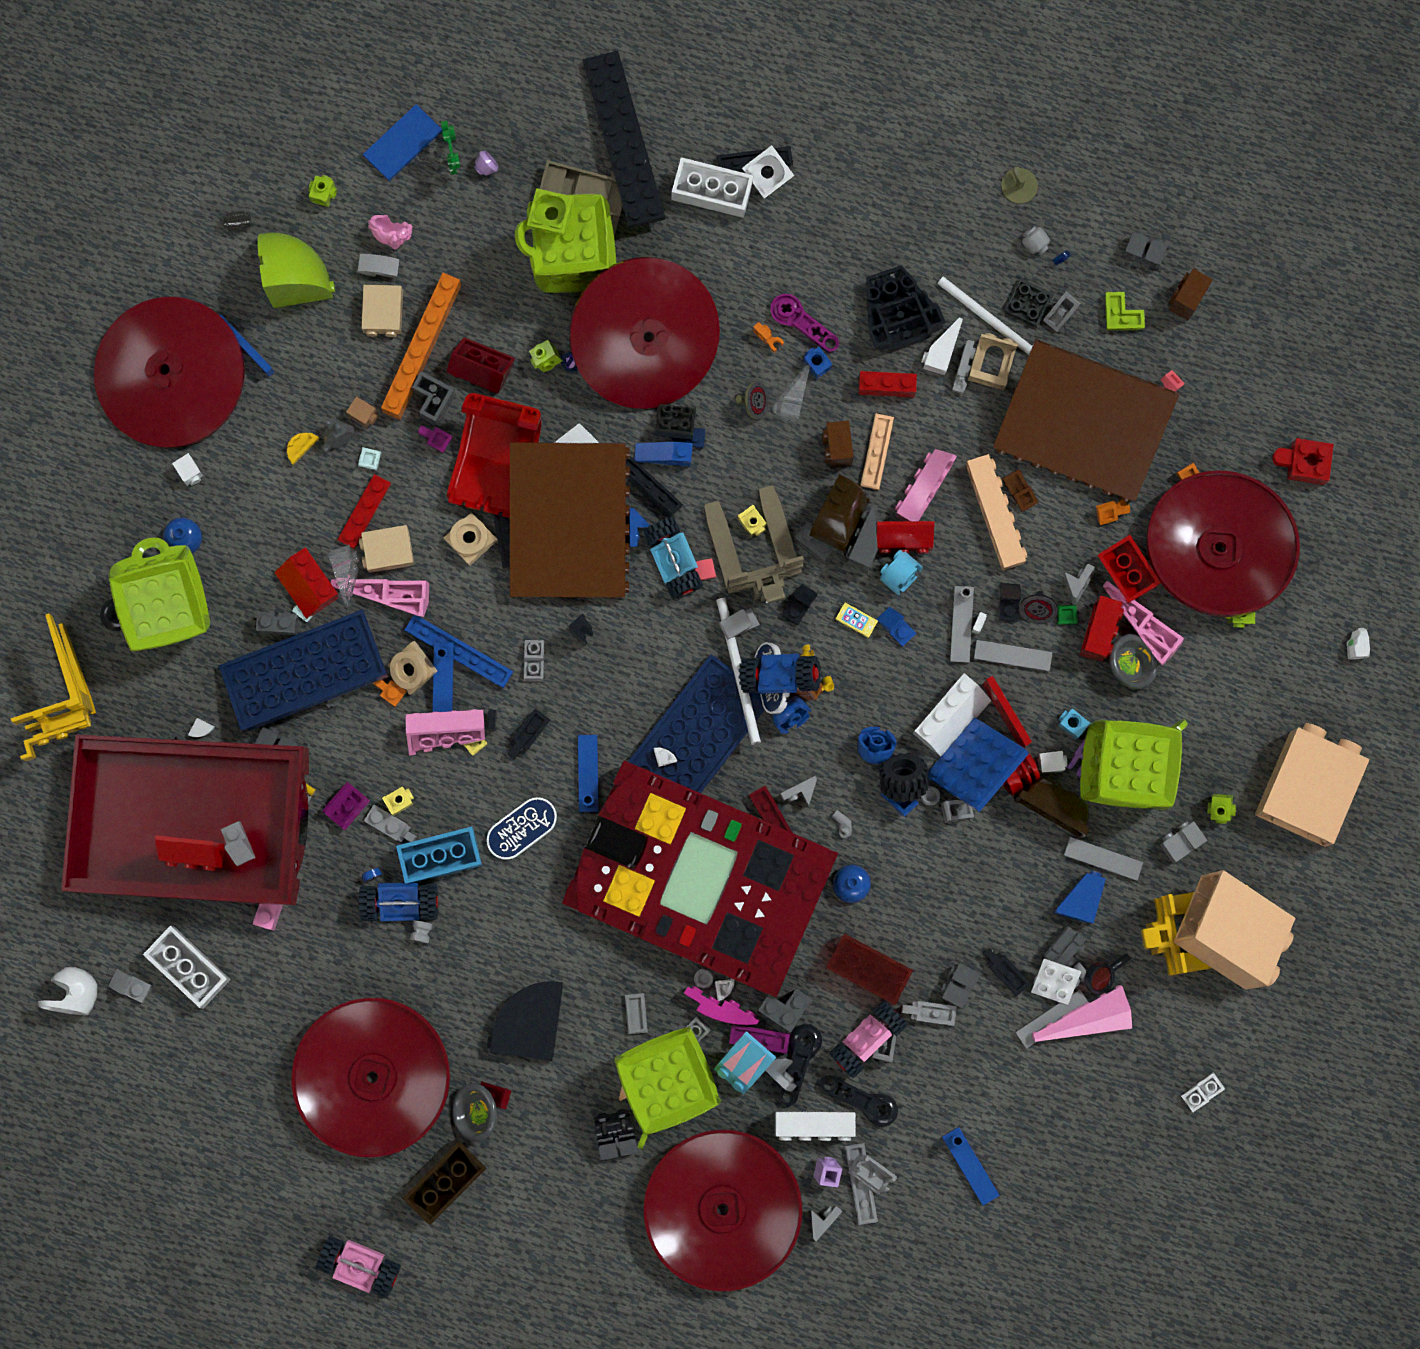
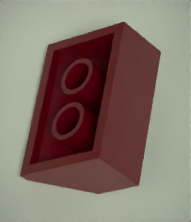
(480, 365)

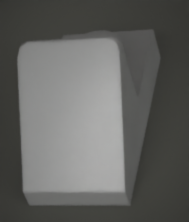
(1062, 311)
(1077, 585)
(739, 623)
(805, 788)
(237, 844)
(129, 986)
(777, 1072)
(820, 1226)

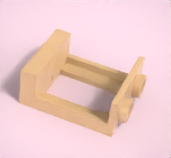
(999, 382)

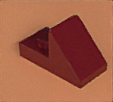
(500, 1095)

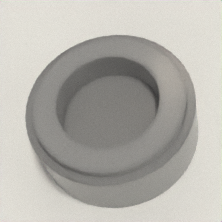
(931, 797)
(703, 978)

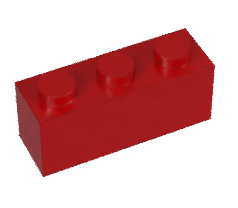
(887, 384)

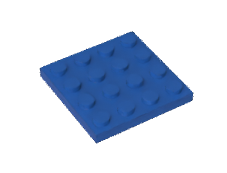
(977, 764)

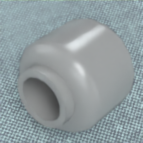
(1036, 240)

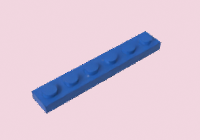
(462, 652)

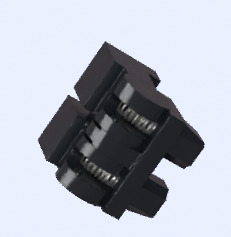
(615, 1132)

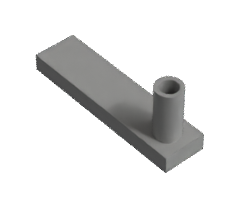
(961, 624)

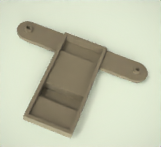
(573, 181)

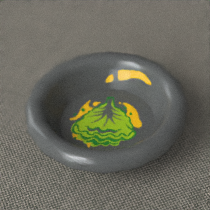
(1133, 662)
(474, 1112)

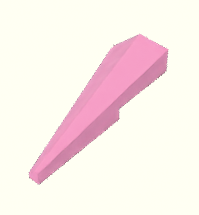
(402, 595)
(1157, 636)
(1104, 1014)

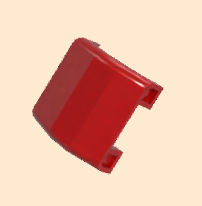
(483, 459)

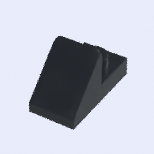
(1009, 602)
(799, 604)

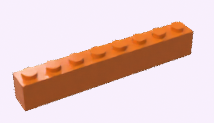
(421, 345)

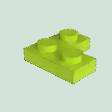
(1118, 318)

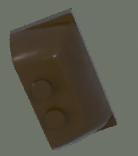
(840, 513)
(1056, 805)
(442, 1181)

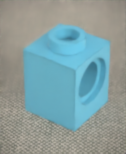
(1082, 723)

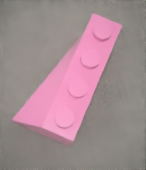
(925, 486)
(443, 729)

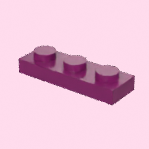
(770, 1040)

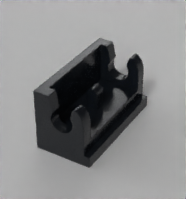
(579, 629)

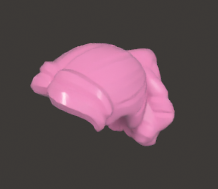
(389, 233)

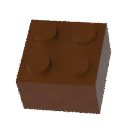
(1189, 293)
(838, 444)

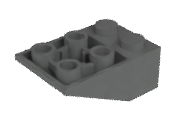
(865, 548)

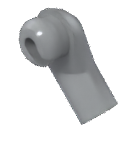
(845, 825)

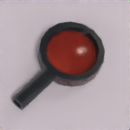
(1101, 975)

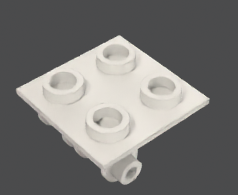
(1055, 981)

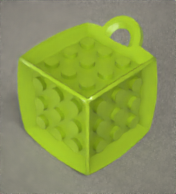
(571, 259)
(158, 596)
(1131, 764)
(667, 1081)

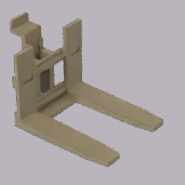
(766, 582)

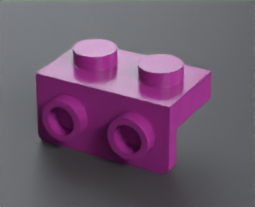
(345, 805)

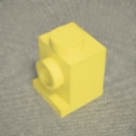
(752, 529)
(393, 806)

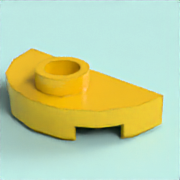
(300, 445)

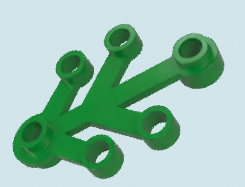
(449, 136)

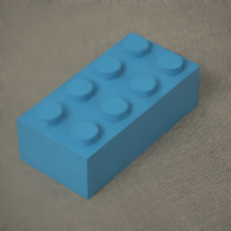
(439, 855)

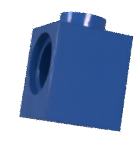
(817, 370)

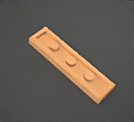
(877, 451)

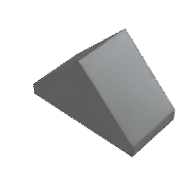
(956, 810)
(886, 1050)

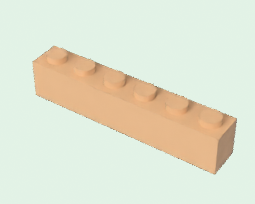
(995, 512)

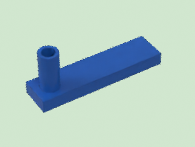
(251, 352)
(444, 677)
(588, 773)
(970, 1166)

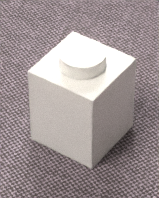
(188, 470)
(1052, 762)

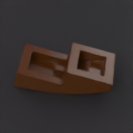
(1020, 490)

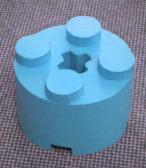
(900, 572)

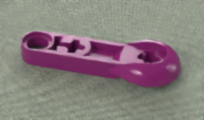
(800, 320)

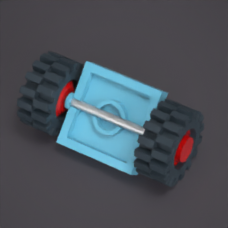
(673, 557)

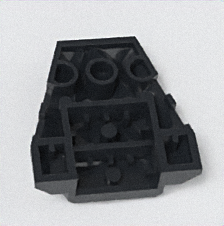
(899, 310)

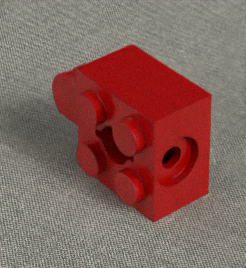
(1306, 461)

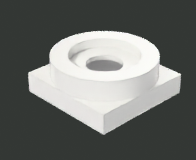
(781, 171)

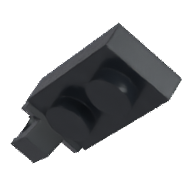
(528, 733)
(1006, 972)

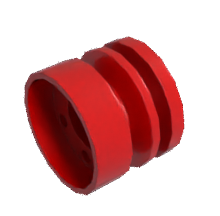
(1024, 772)

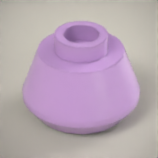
(485, 163)

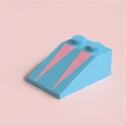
(744, 1063)

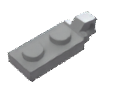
(963, 368)
(389, 824)
(931, 1012)

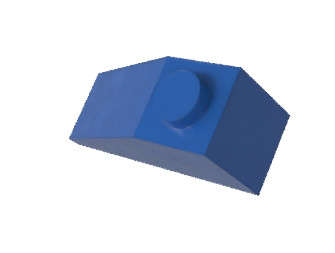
(664, 453)

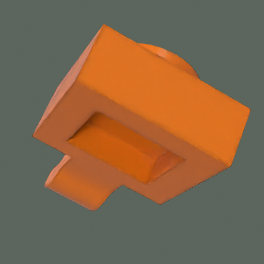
(765, 335)
(1109, 511)
(391, 691)

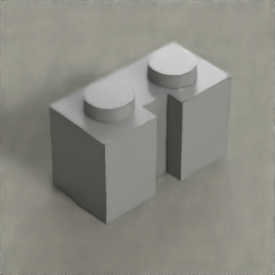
(1182, 842)

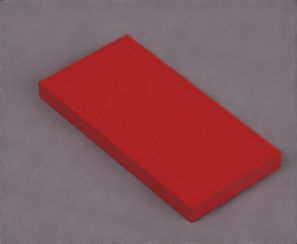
(1006, 712)

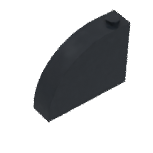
(528, 1022)

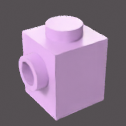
(827, 1172)

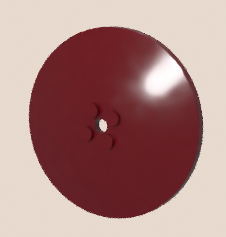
(618, 311)
(202, 376)
(1243, 518)
(333, 1082)
(729, 1248)

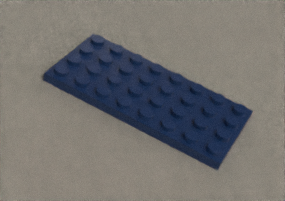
(302, 671)
(699, 728)

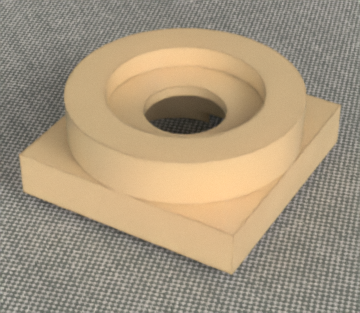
(470, 551)
(422, 668)

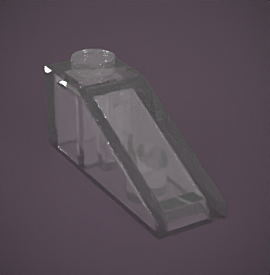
(791, 400)
(345, 571)

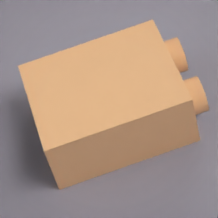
(1313, 785)
(1235, 930)

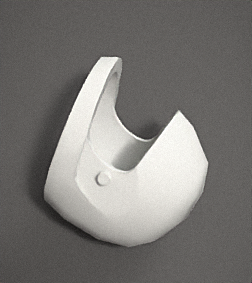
(80, 992)

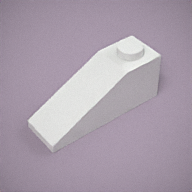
(940, 352)

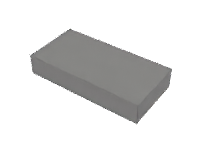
(636, 1013)

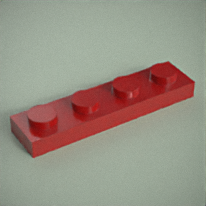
(364, 511)

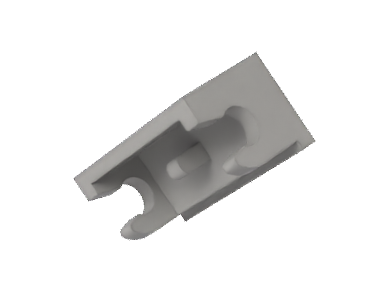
(871, 1174)

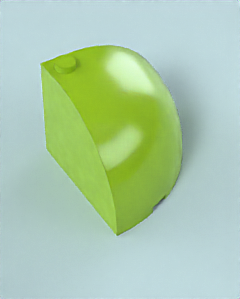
(292, 271)

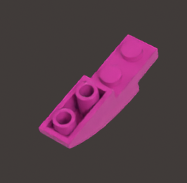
(727, 1013)

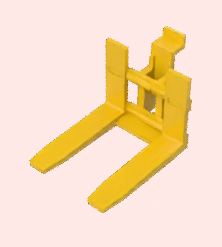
(79, 702)
(1161, 935)

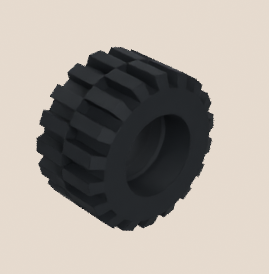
(904, 777)

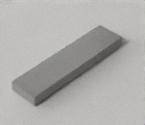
(1012, 655)
(1103, 858)
(1052, 1015)
(862, 1194)

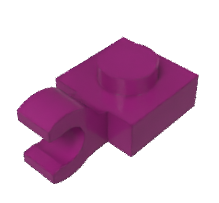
(437, 439)

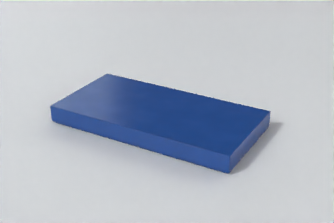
(402, 142)

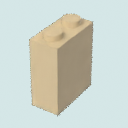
(382, 310)
(386, 549)

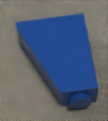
(1083, 899)

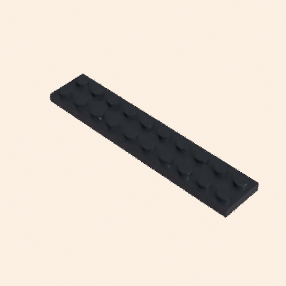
(623, 139)

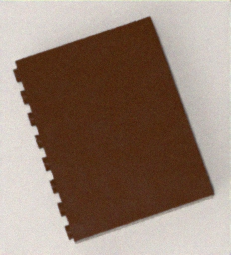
(1085, 420)
(568, 519)

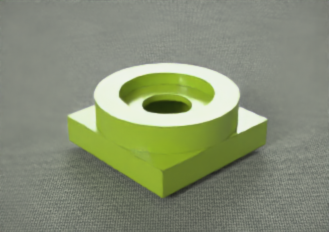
(547, 199)

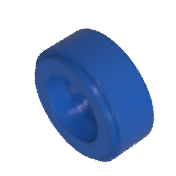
(372, 874)

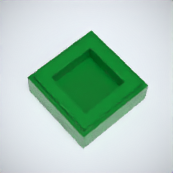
(1067, 614)

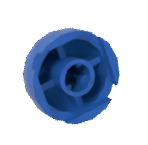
(183, 532)
(794, 713)
(876, 745)
(851, 883)

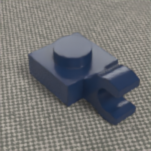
(698, 438)

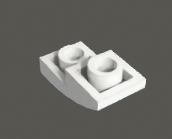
(1203, 1092)

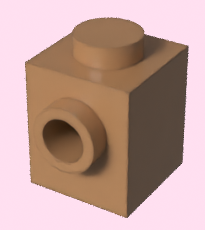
(362, 412)

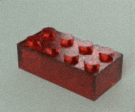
(869, 969)

